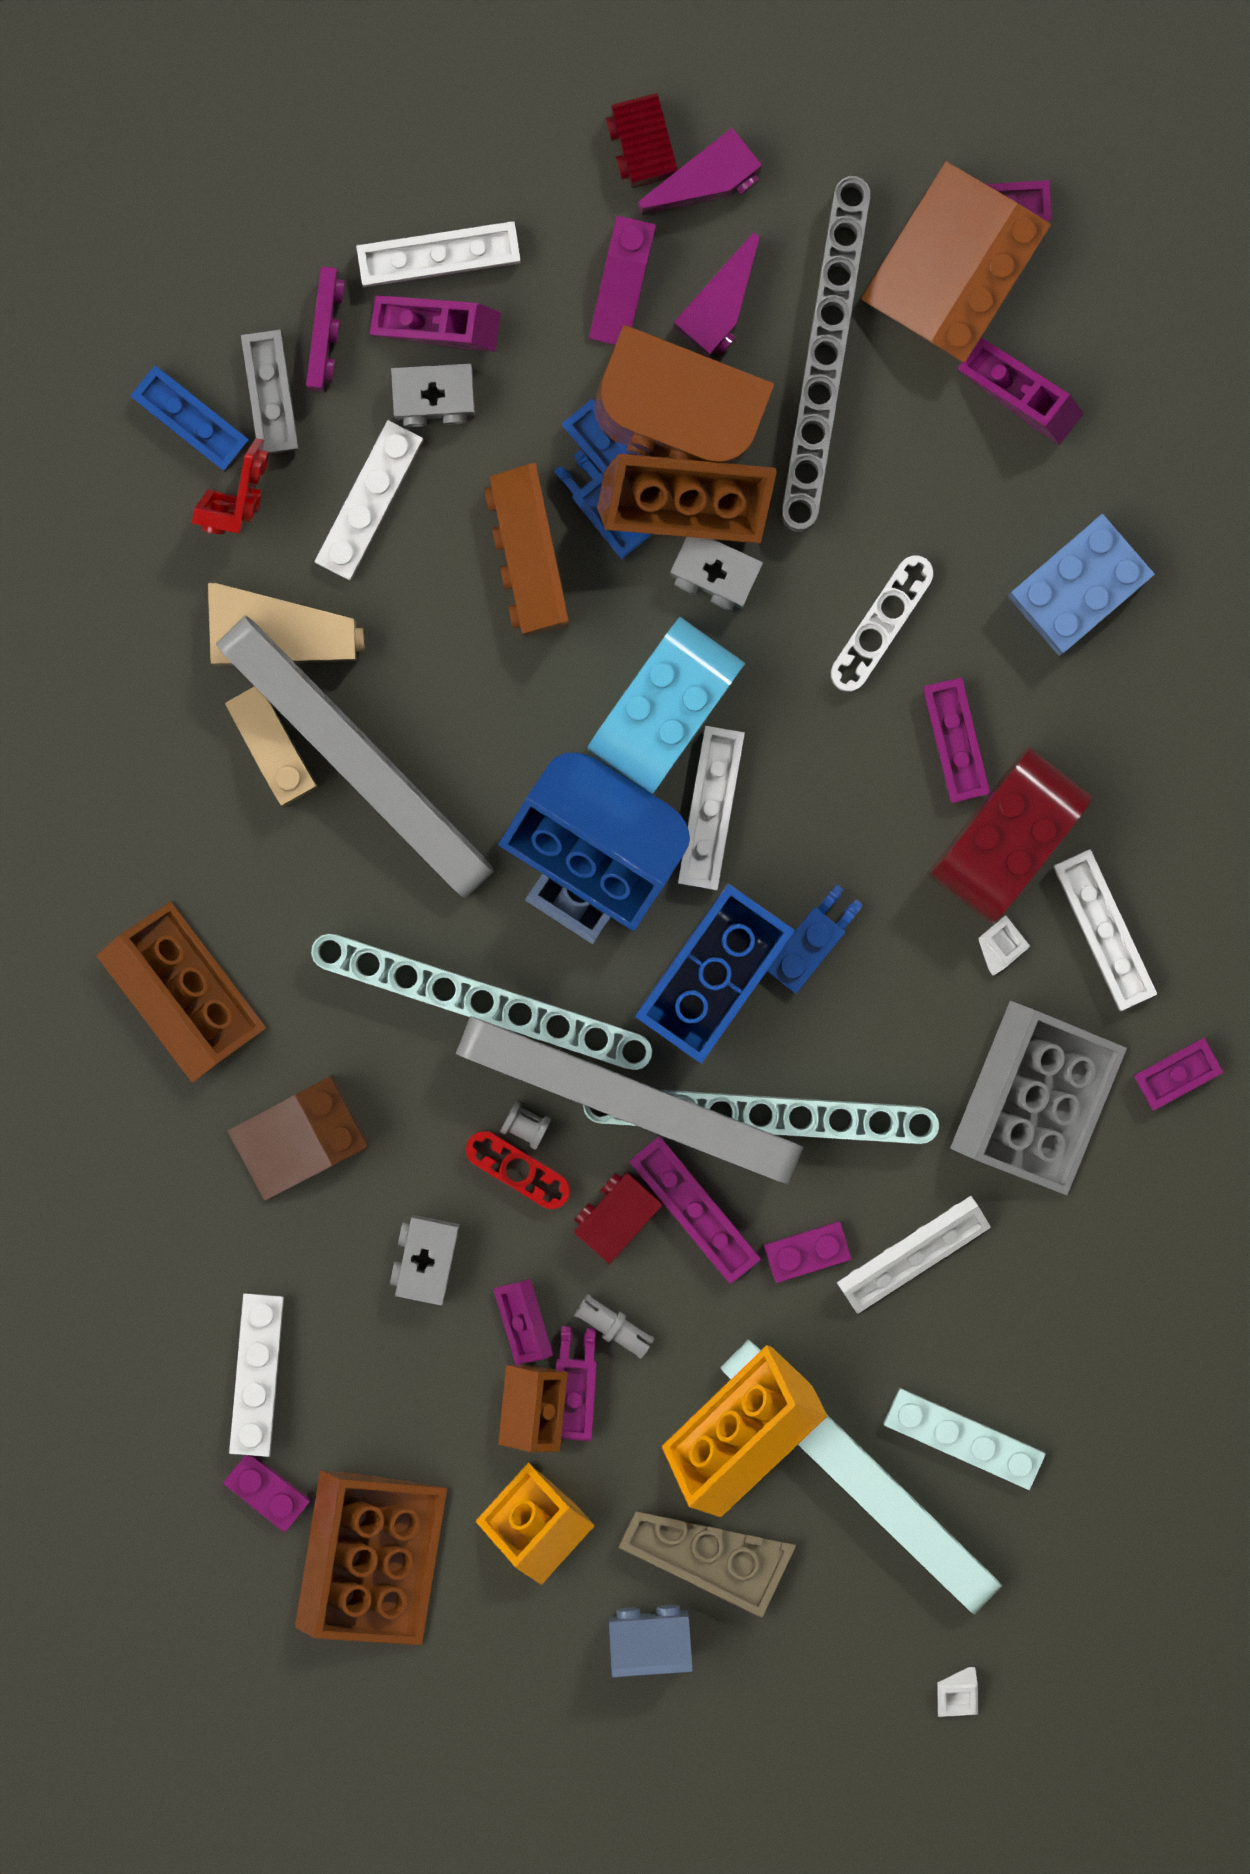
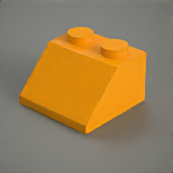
(534, 1524)

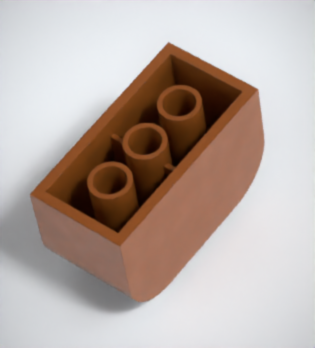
(677, 401)

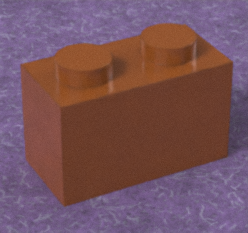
(533, 1408)

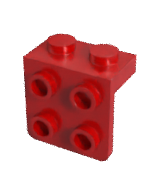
(229, 512)

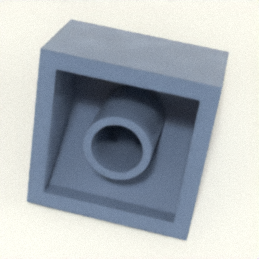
(567, 908)
(650, 1641)

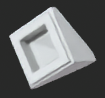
(1002, 945)
(958, 1694)

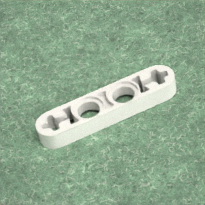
(878, 621)

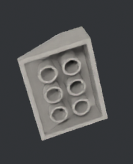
(1038, 1098)

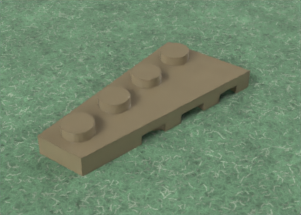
(716, 1560)

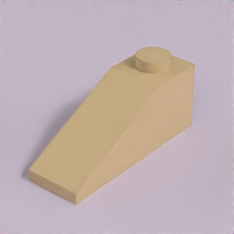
(271, 746)

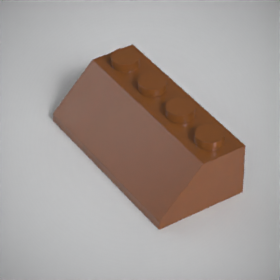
(686, 498)
(528, 551)
(181, 991)

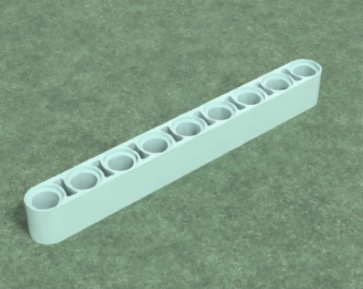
(461, 1001)
(820, 1114)
(890, 1505)

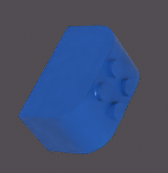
(598, 836)
(714, 973)

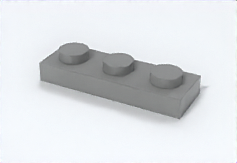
(270, 391)

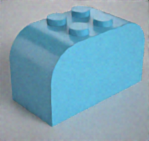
(665, 705)

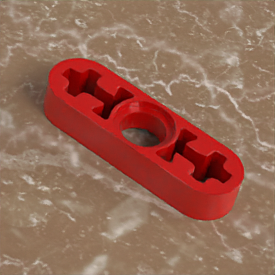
(548, 1177)

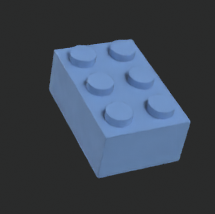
(1080, 585)

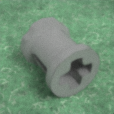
(525, 1125)

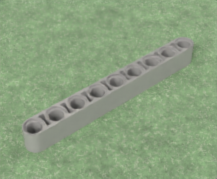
(821, 335)
(355, 756)
(629, 1100)

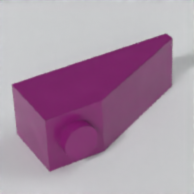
(709, 176)
(622, 278)
(716, 309)
(436, 322)
(1022, 391)

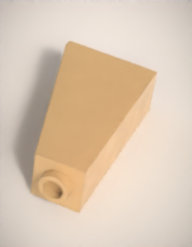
(298, 630)

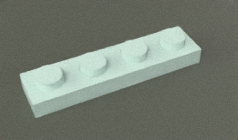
(964, 1438)

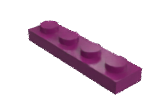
(694, 1209)

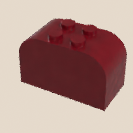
(1010, 835)

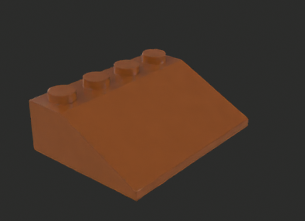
(955, 261)
(370, 1559)

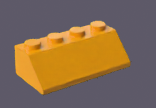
(743, 1432)

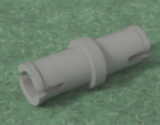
(614, 1326)

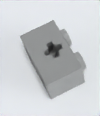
(412, 383)
(738, 567)
(440, 1240)

